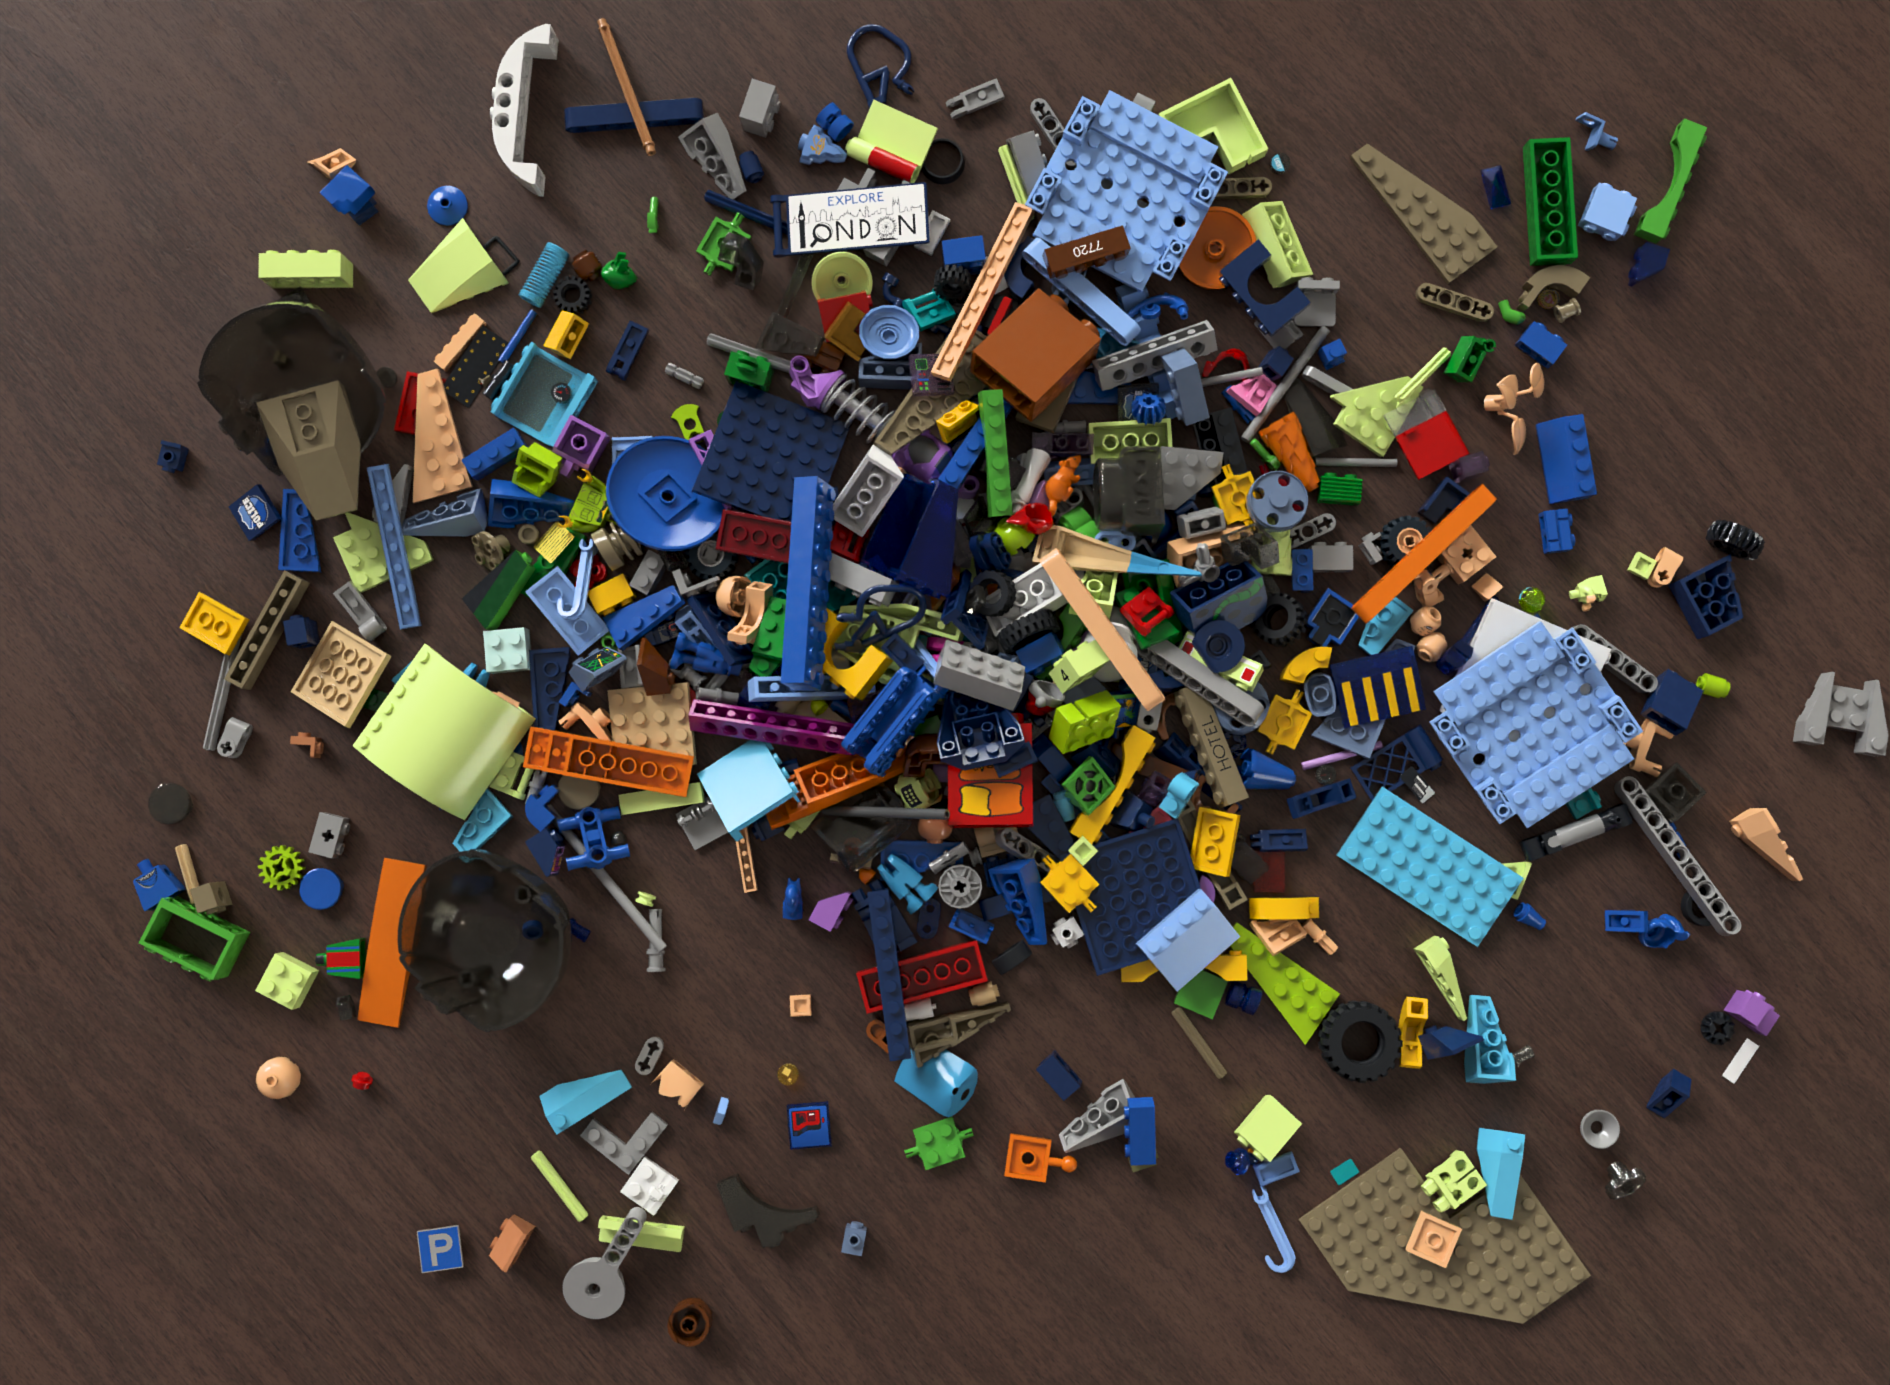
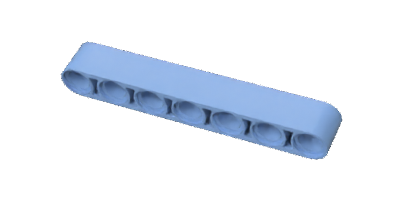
(1086, 297)

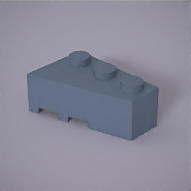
(1185, 386)

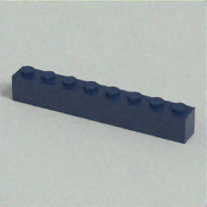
(889, 975)

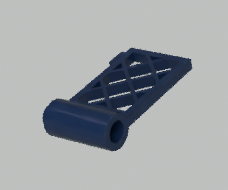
(1420, 749)

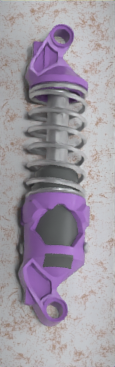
(922, 457)

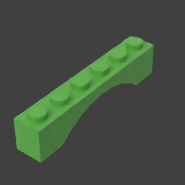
(1684, 145)
(994, 431)

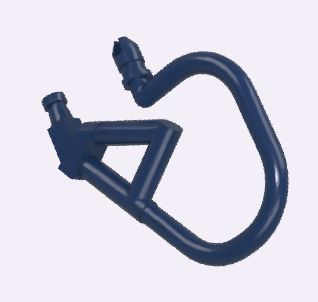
(882, 72)
(858, 645)

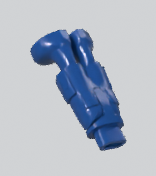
(707, 657)

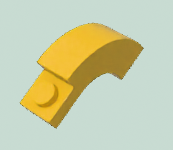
(1284, 908)
(1411, 1024)

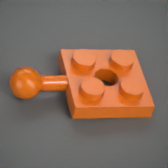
(1038, 1167)

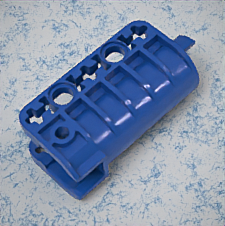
(892, 719)

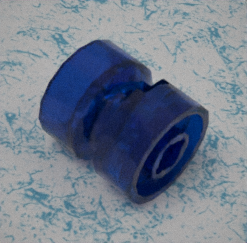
(1243, 997)

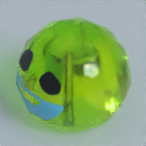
(1531, 599)

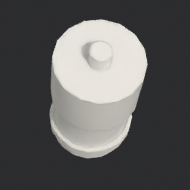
(919, 1009)

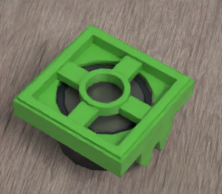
(1088, 784)

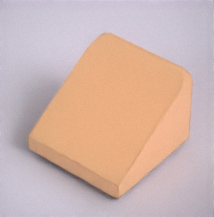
(1486, 587)

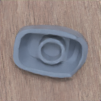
(1320, 694)

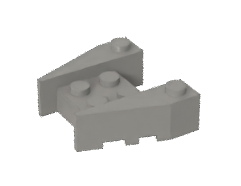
(1844, 710)

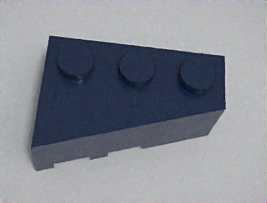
(1050, 827)

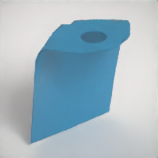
(936, 1081)

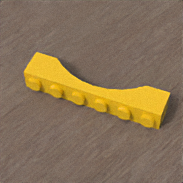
(1134, 748)
(1228, 966)

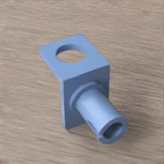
(1597, 135)

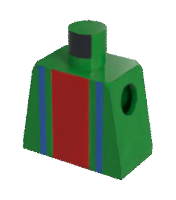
(344, 958)

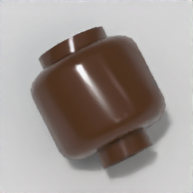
(587, 265)

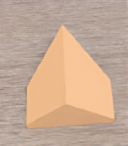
(333, 163)

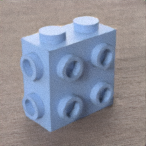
(1608, 212)

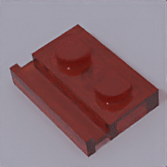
(1274, 878)

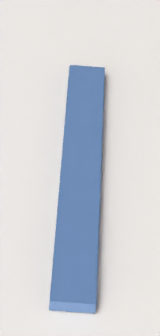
(394, 546)

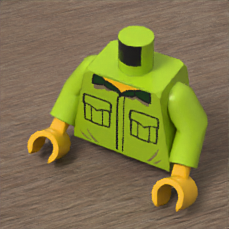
(590, 507)

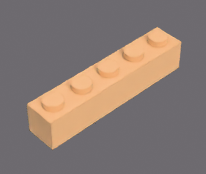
(459, 342)
(746, 862)

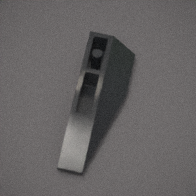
(1221, 435)

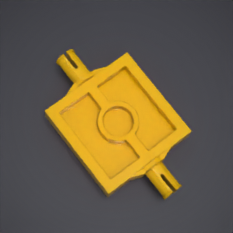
(1232, 496)
(1285, 722)
(1069, 883)

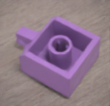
(583, 456)

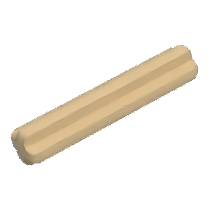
(187, 868)

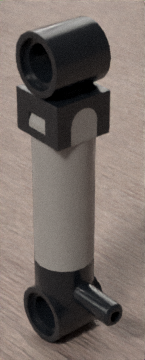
(1554, 840)

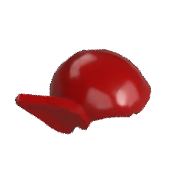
(1033, 518)

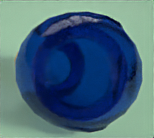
(1240, 1160)

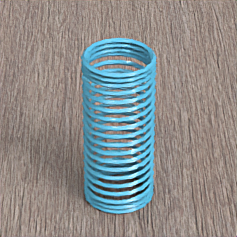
(546, 277)

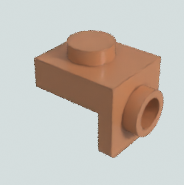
(316, 743)

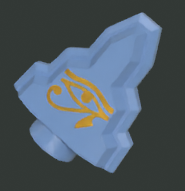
(819, 148)

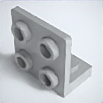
(687, 588)

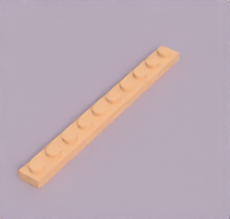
(982, 292)

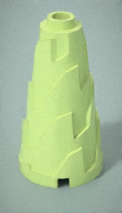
(1284, 567)

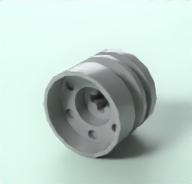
(949, 880)

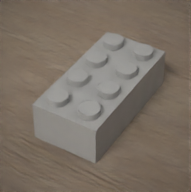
(979, 675)

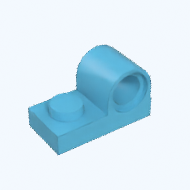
(1178, 794)

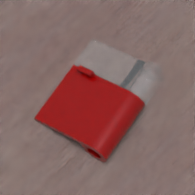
(1426, 434)

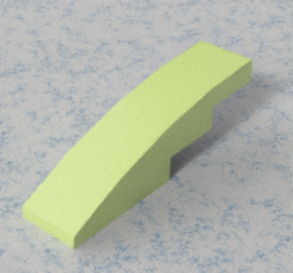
(650, 800)

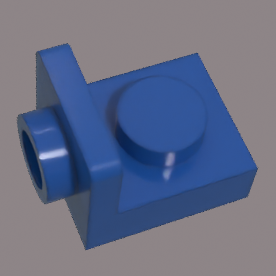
(571, 695)

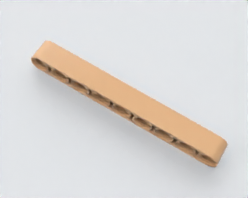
(1102, 629)

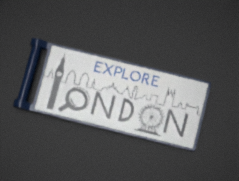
(852, 219)

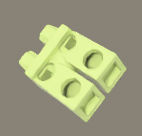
(1453, 1181)

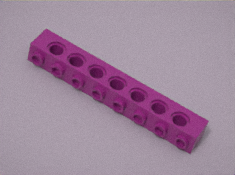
(768, 726)

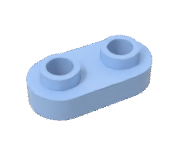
(1115, 539)

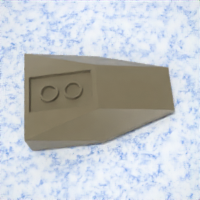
(316, 446)

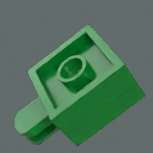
(749, 370)

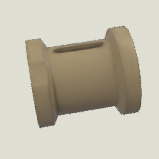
(1567, 310)

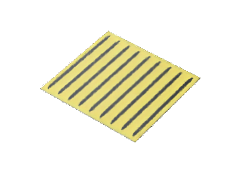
(553, 542)

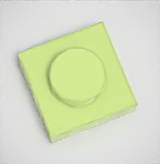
(1642, 565)
(1082, 850)

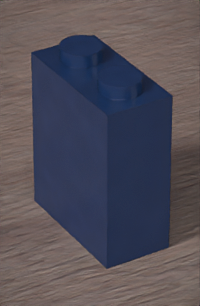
(1672, 702)

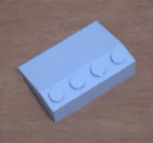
(1188, 939)

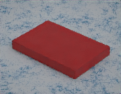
(407, 409)

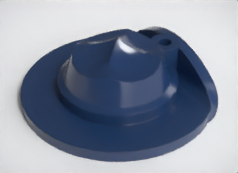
(1219, 645)

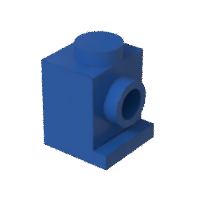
(1332, 354)

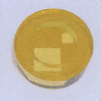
(788, 1074)

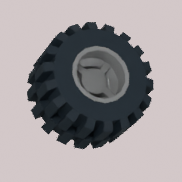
(708, 562)

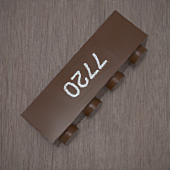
(1086, 252)

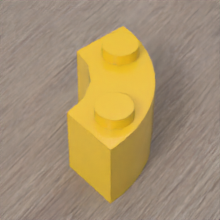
(1304, 663)

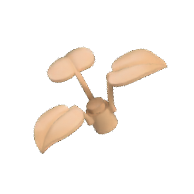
(1509, 390)

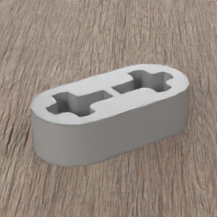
(653, 1057)

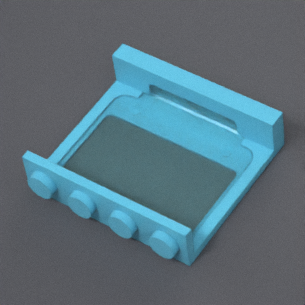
(528, 399)

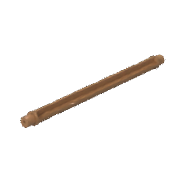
(626, 86)

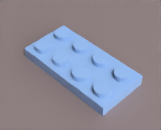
(578, 632)

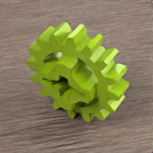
(289, 870)

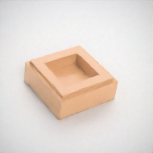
(800, 1005)

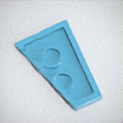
(1384, 626)
(484, 822)

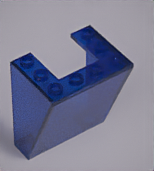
(916, 536)

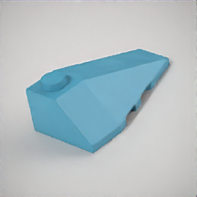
(1500, 1163)

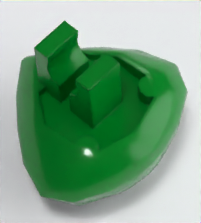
(618, 273)

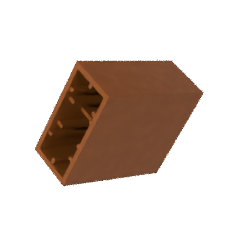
(1035, 353)

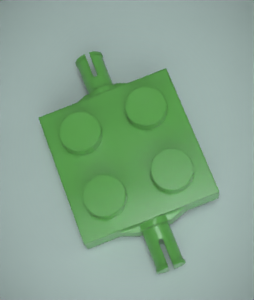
(711, 243)
(939, 1143)

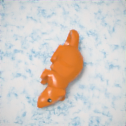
(1059, 485)

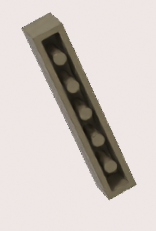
(266, 630)

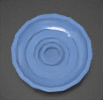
(889, 332)

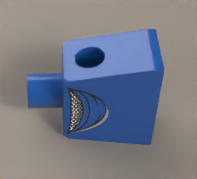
(155, 884)

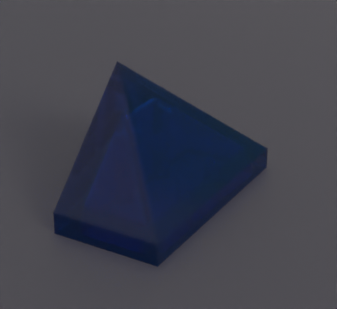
(1495, 187)

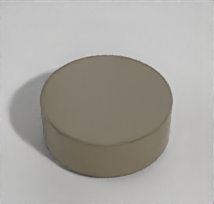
(529, 534)

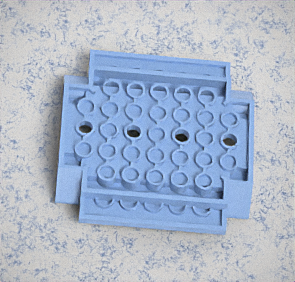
(1142, 160)
(1553, 755)

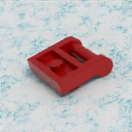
(841, 540)
(1141, 606)

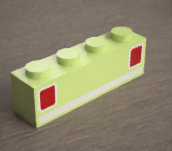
(1243, 675)

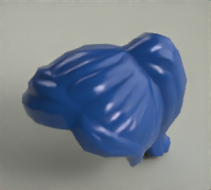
(1663, 932)

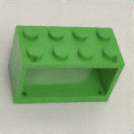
(153, 943)

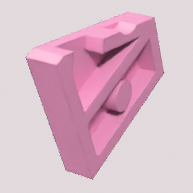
(1253, 393)

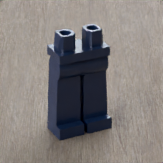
(903, 933)

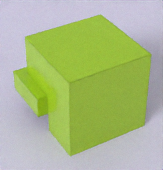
(536, 469)

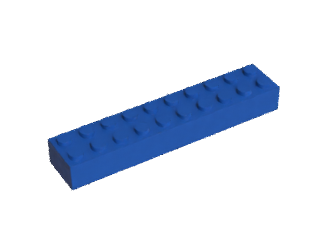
(807, 584)

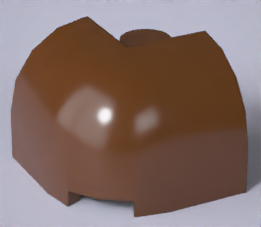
(918, 753)

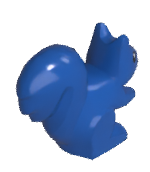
(793, 901)

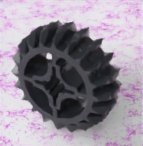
(1735, 539)

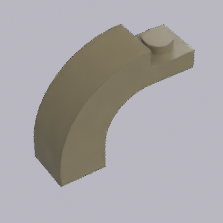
(1558, 277)

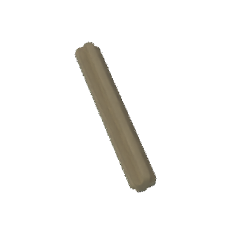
(1199, 1042)

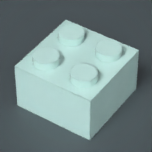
(507, 650)

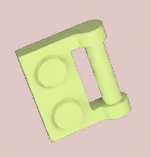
(507, 776)

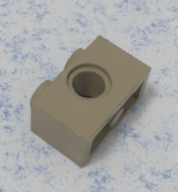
(211, 897)

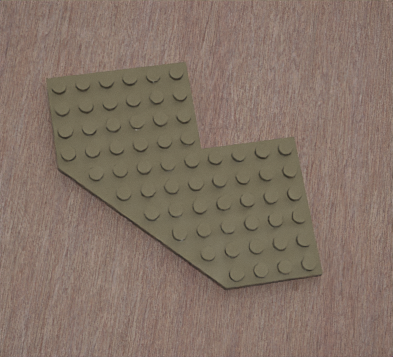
(1494, 1271)

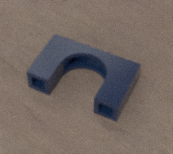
(1272, 316)

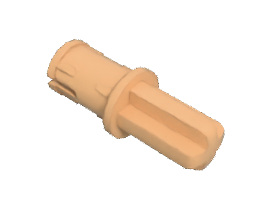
(1319, 936)

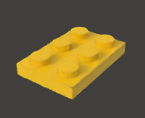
(214, 623)
(1214, 841)

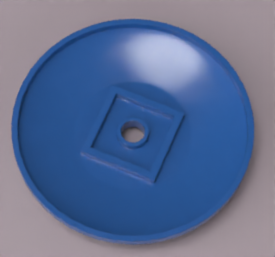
(636, 492)

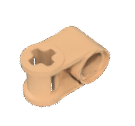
(1666, 566)

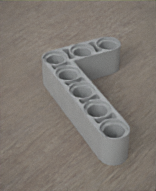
(1621, 663)

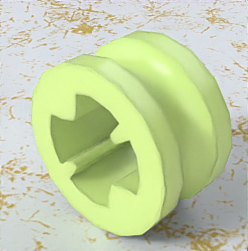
(645, 898)

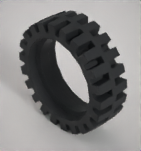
(1027, 630)

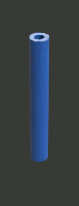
(518, 336)

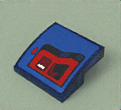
(809, 1125)

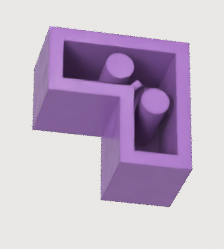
(1752, 1011)

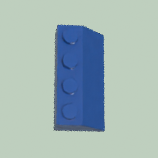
(1566, 459)

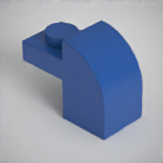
(537, 810)

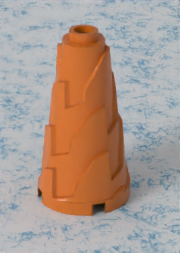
(1290, 448)

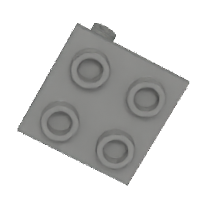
(701, 823)

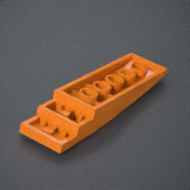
(608, 761)
(829, 783)
(384, 975)

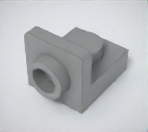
(1371, 551)

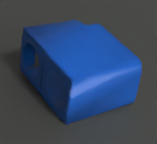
(347, 191)

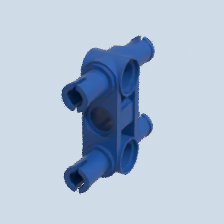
(593, 838)

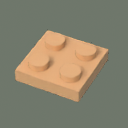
(1433, 1239)

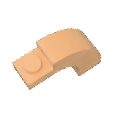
(756, 603)

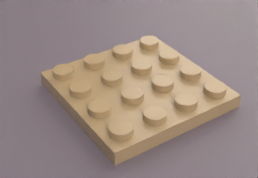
(341, 674)
(653, 720)

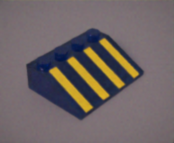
(1377, 687)

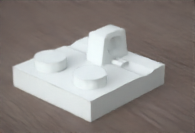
(649, 1185)

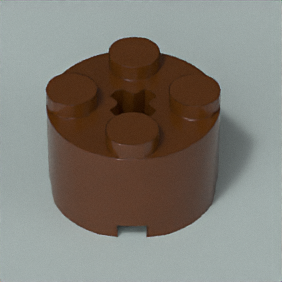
(684, 1332)

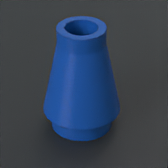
(1527, 914)

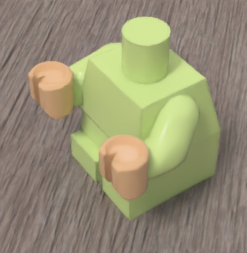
(1589, 591)

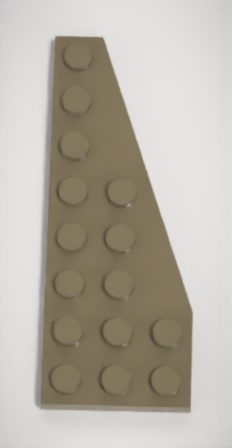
(1437, 225)
(920, 413)

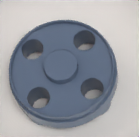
(1277, 501)
(1225, 720)

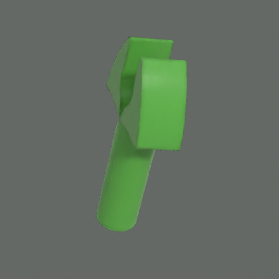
(652, 222)
(1271, 461)

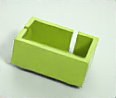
(1072, 730)

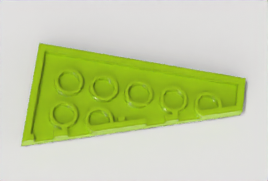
(1292, 989)

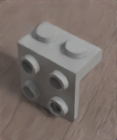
(1323, 302)

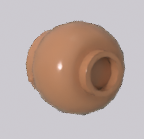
(934, 830)

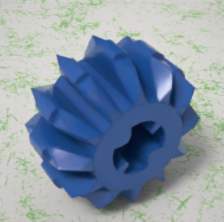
(1148, 409)

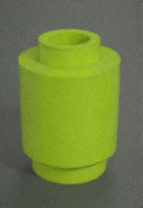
(1713, 685)

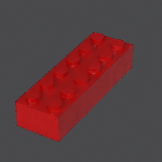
(928, 974)

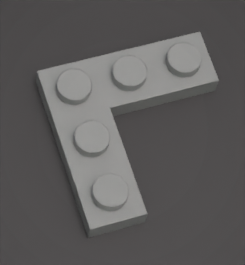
(622, 1154)

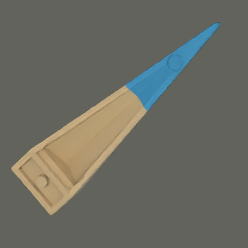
(1095, 555)

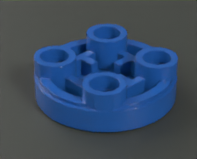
(321, 888)

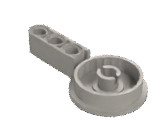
(604, 1272)

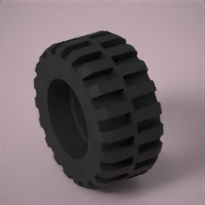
(1379, 1061)

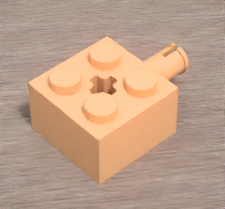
(1463, 568)

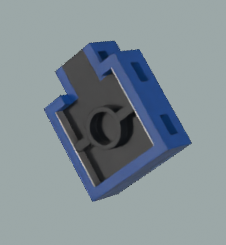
(1330, 619)

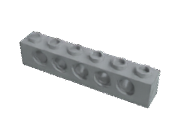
(1143, 354)

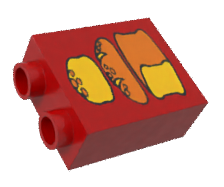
(985, 801)

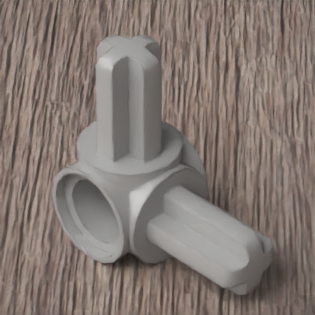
(1204, 564)

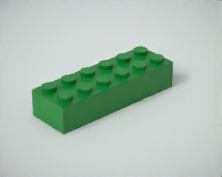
(1550, 201)

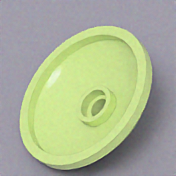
(838, 264)

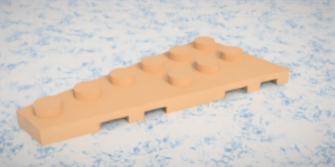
(437, 443)

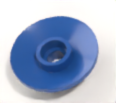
(451, 213)

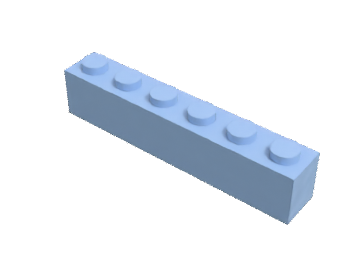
(771, 689)

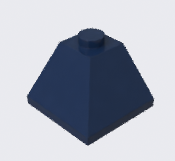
(1446, 1041)

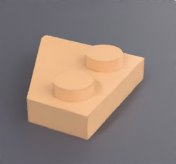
(1278, 934)

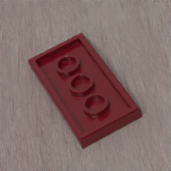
(754, 536)

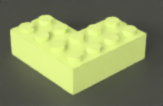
(1225, 120)

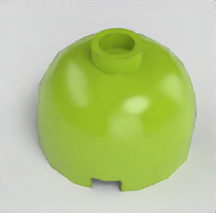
(1013, 536)

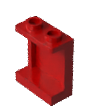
(832, 307)

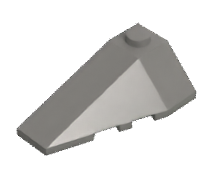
(712, 148)
(1100, 1121)

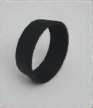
(949, 178)

